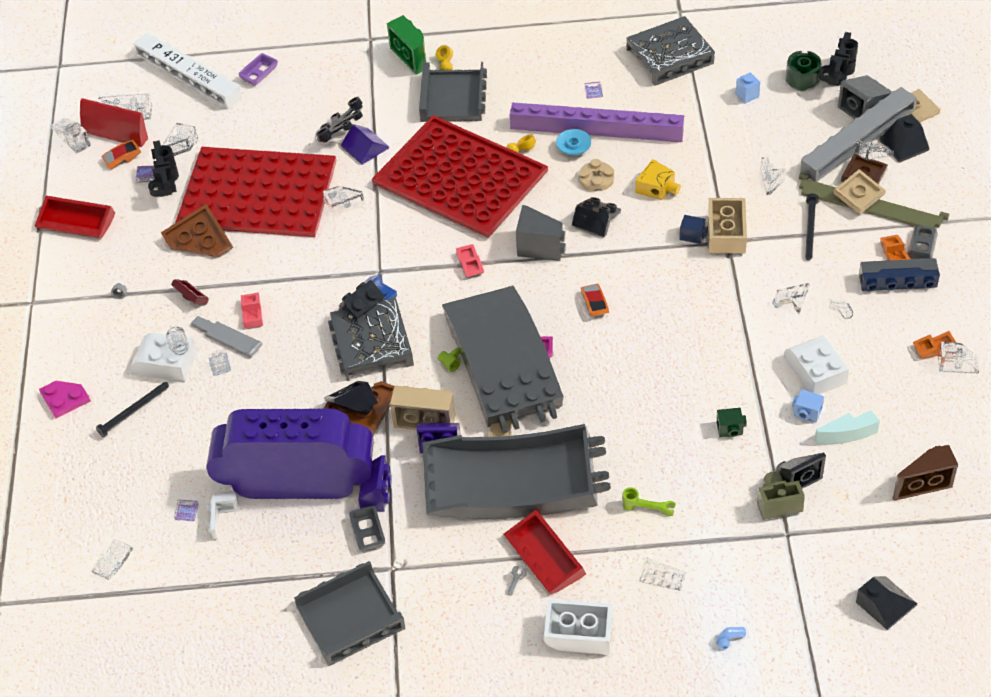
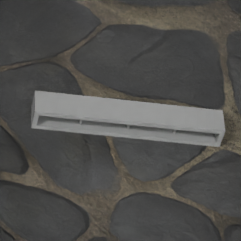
(865, 128)

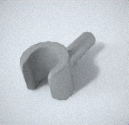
(516, 578)

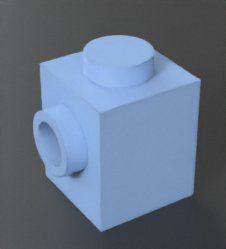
(747, 87)
(808, 405)

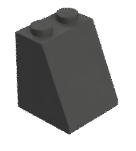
(860, 94)
(539, 235)

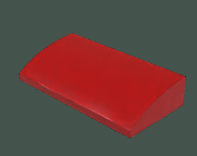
(112, 122)
(75, 216)
(544, 553)

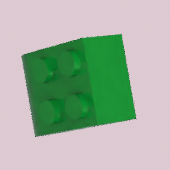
(407, 43)

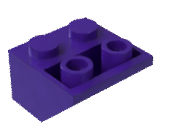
(435, 431)
(376, 488)

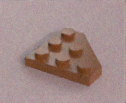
(198, 234)
(372, 419)

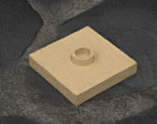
(925, 107)
(859, 191)

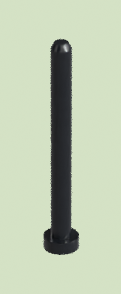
(811, 199)
(102, 429)

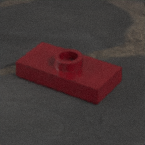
(189, 291)

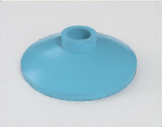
(573, 142)

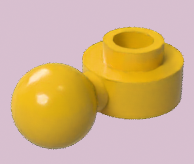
(444, 54)
(526, 142)

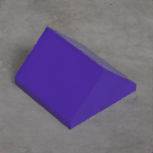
(363, 144)

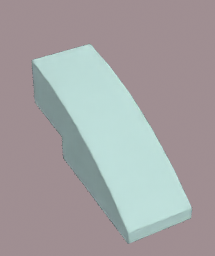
(848, 429)

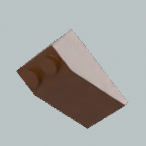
(927, 474)

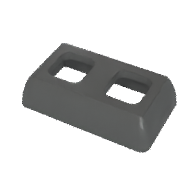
(914, 253)
(363, 514)

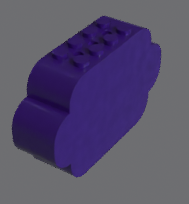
(290, 454)

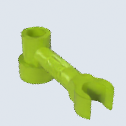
(450, 360)
(631, 499)

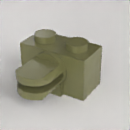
(779, 497)

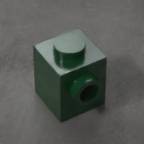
(730, 422)

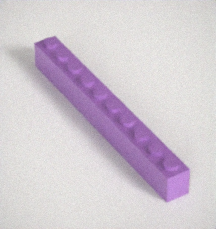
(597, 121)

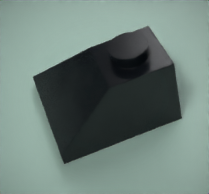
(905, 138)
(355, 396)
(803, 469)
(884, 601)

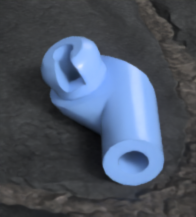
(727, 634)

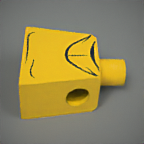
(656, 181)

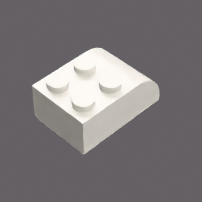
(158, 361)
(817, 365)
(578, 626)

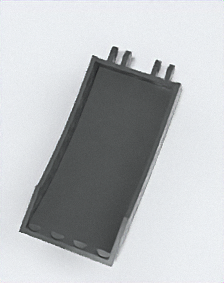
(504, 357)
(513, 474)

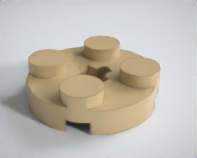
(596, 167)

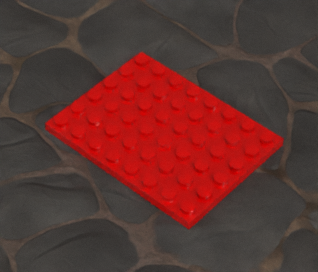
(460, 175)
(260, 190)

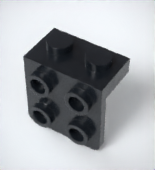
(594, 215)
(362, 300)

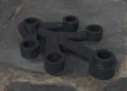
(341, 122)

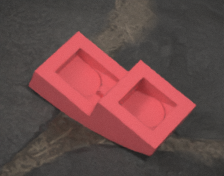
(469, 260)
(251, 310)

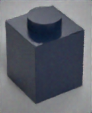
(693, 229)

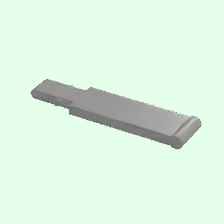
(228, 336)

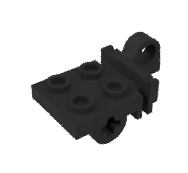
(842, 62)
(164, 172)

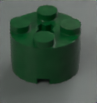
(803, 70)

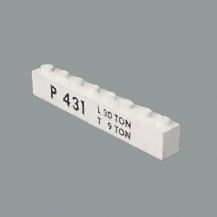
(187, 70)

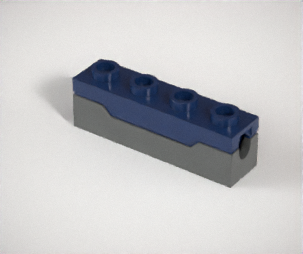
(899, 274)

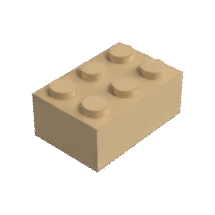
(727, 225)
(421, 405)

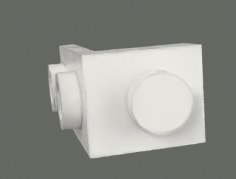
(219, 504)

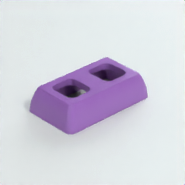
(253, 68)

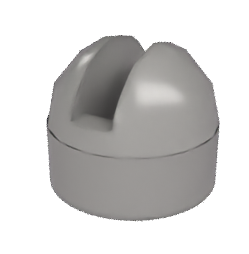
(119, 295)

